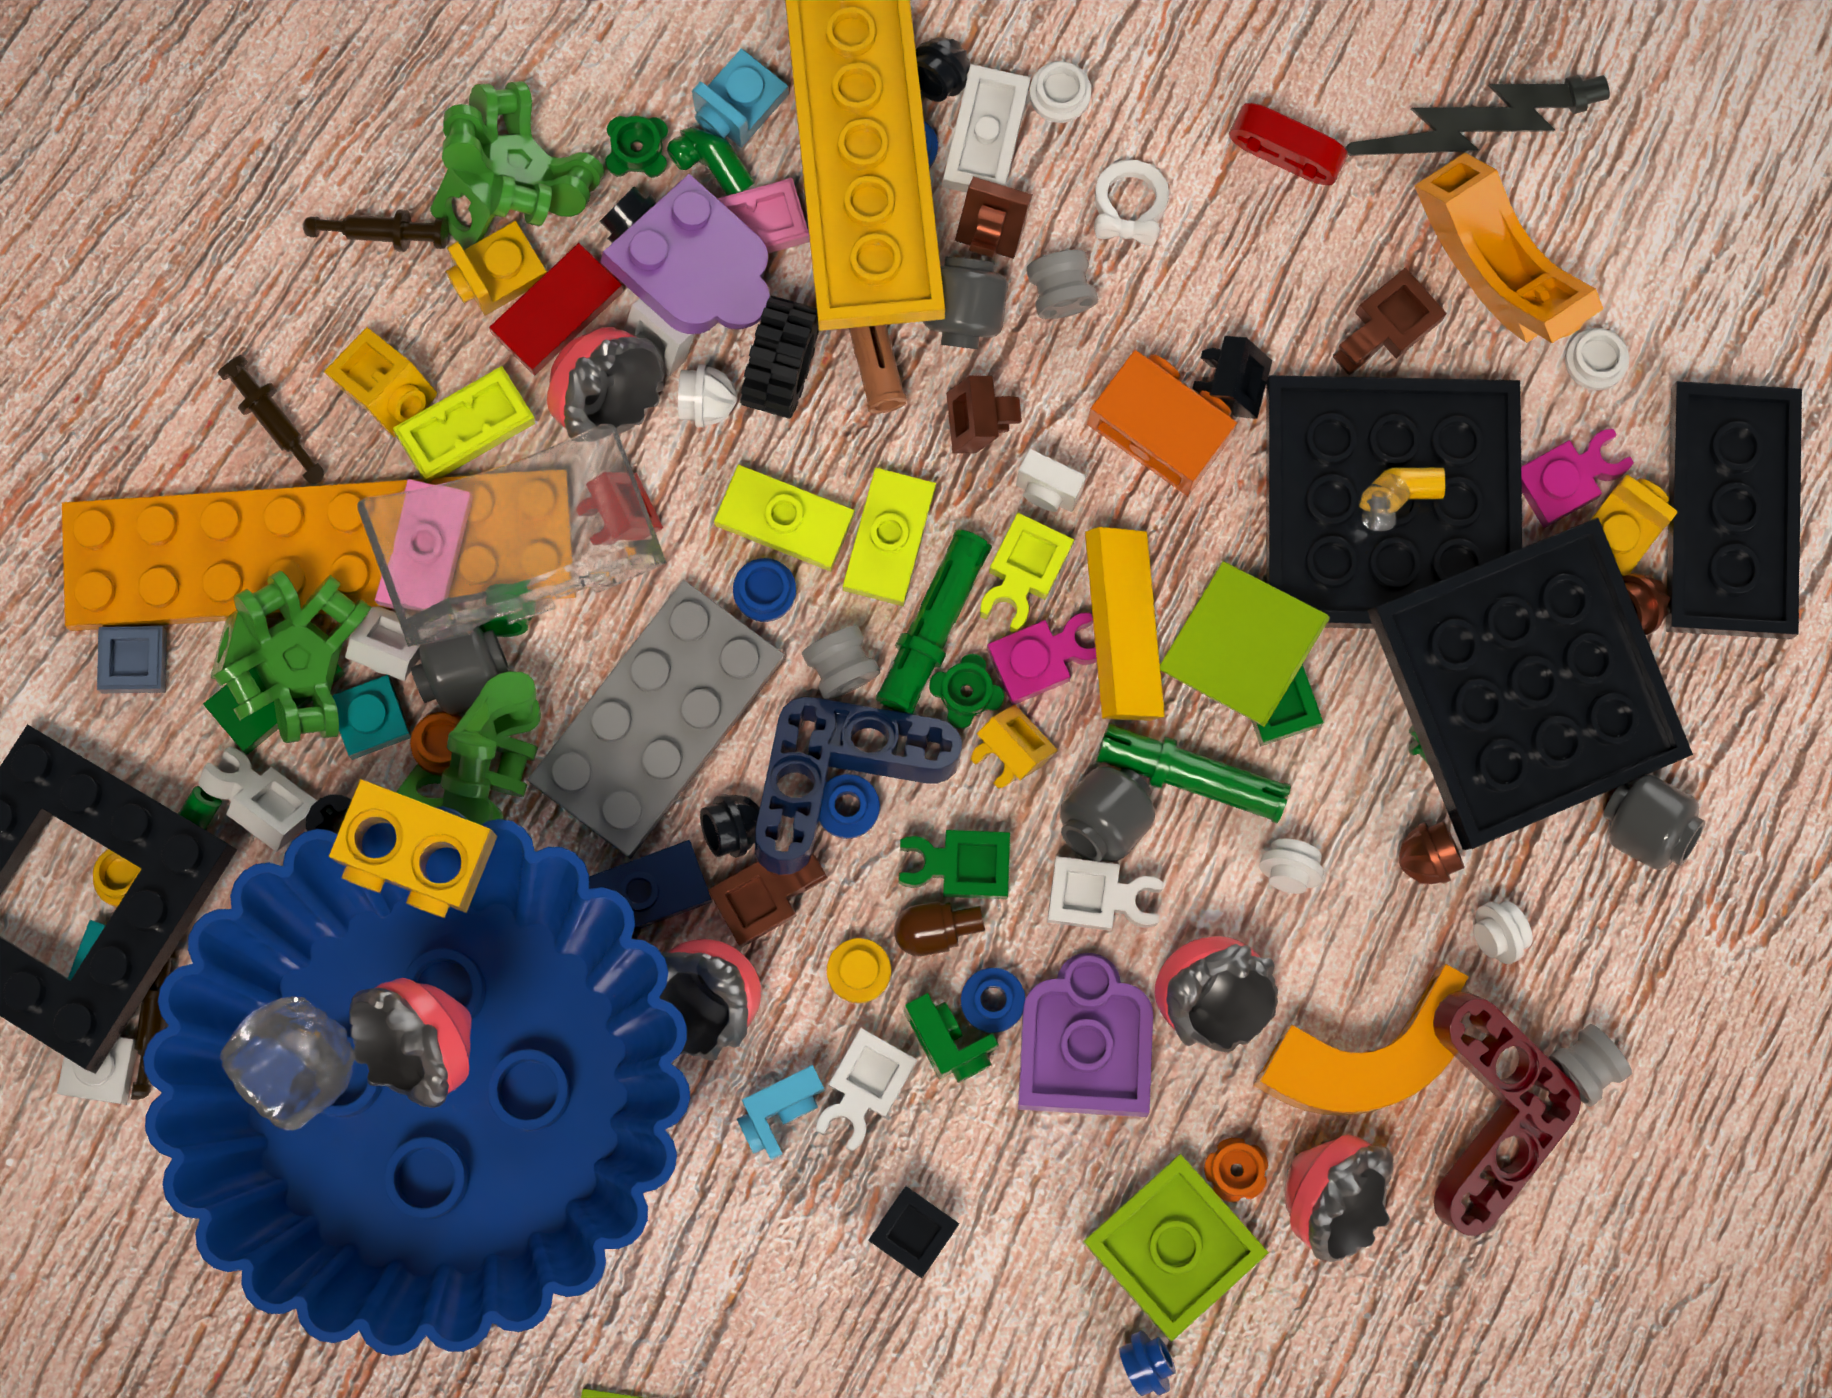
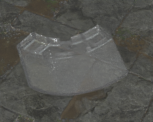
(512, 538)

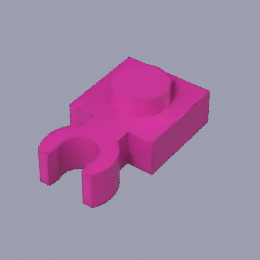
(1566, 481)
(1035, 660)

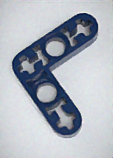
(833, 747)

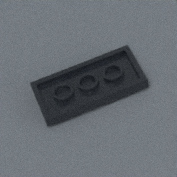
(1737, 510)

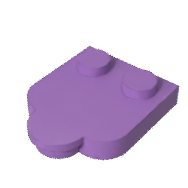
(693, 262)
(1086, 1043)

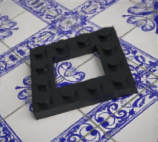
(176, 876)

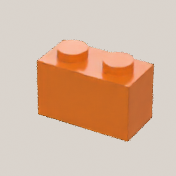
(1162, 421)

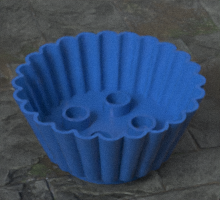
(403, 1209)

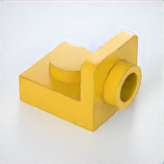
(495, 268)
(381, 380)
(1633, 519)

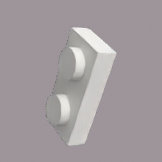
(986, 127)

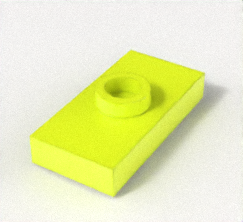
(464, 425)
(784, 518)
(889, 537)

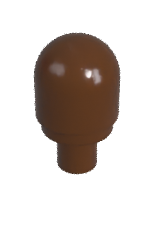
(935, 927)

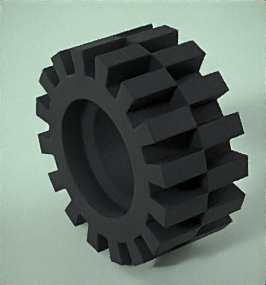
(780, 357)

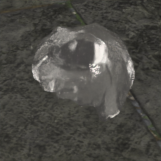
(289, 1061)

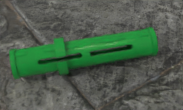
(924, 642)
(1193, 772)

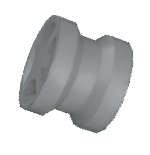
(1062, 284)
(841, 662)
(1592, 1063)

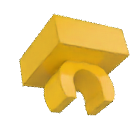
(1015, 743)

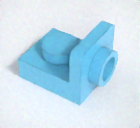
(738, 99)
(787, 1098)

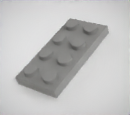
(656, 719)

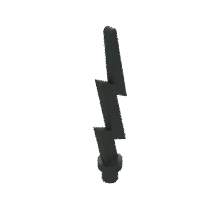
(1518, 117)

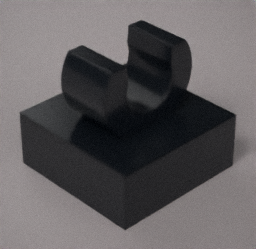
(1238, 375)
(913, 1232)

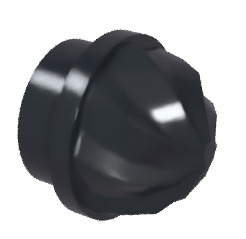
(941, 68)
(626, 213)
(730, 824)

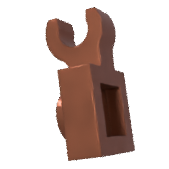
(1392, 317)
(758, 899)

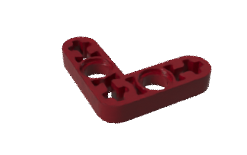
(1518, 1116)

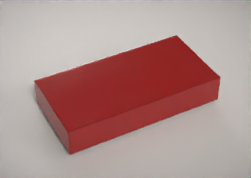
(556, 309)

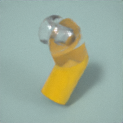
(1394, 488)

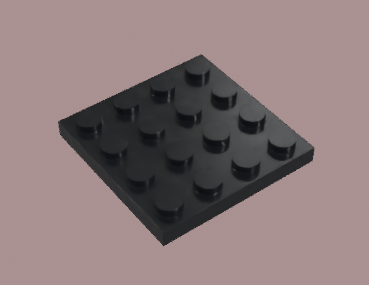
(1338, 437)
(1530, 683)

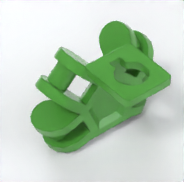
(506, 169)
(290, 658)
(501, 710)

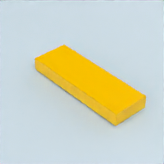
(1124, 624)

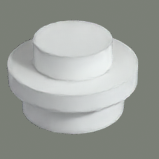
(1060, 92)
(1597, 359)
(1292, 866)
(1502, 931)

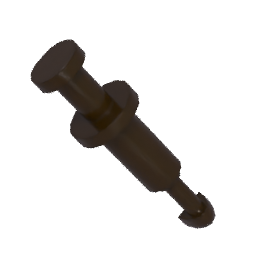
(383, 229)
(272, 418)
(149, 1024)

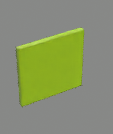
(1244, 643)

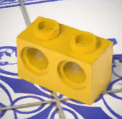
(418, 834)

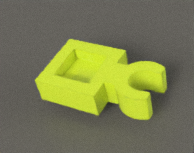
(1027, 564)

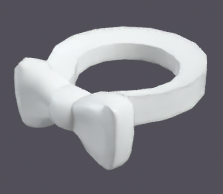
(1108, 223)

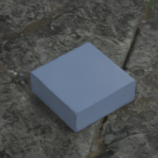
(132, 659)

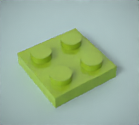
(1175, 1247)

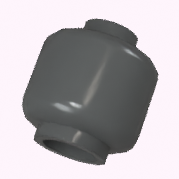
(972, 302)
(458, 669)
(1107, 814)
(1654, 822)

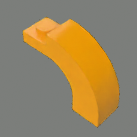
(1497, 255)
(1349, 1083)

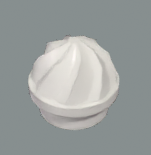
(705, 396)

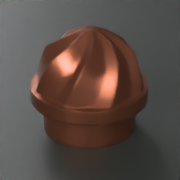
(1648, 600)
(1430, 854)

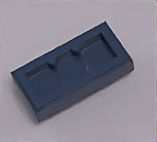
(658, 884)

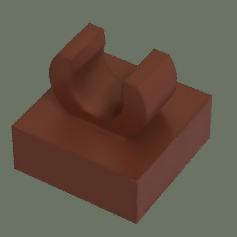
(993, 218)
(978, 415)

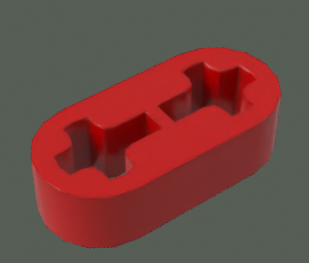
(1288, 144)

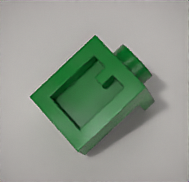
(936, 1033)

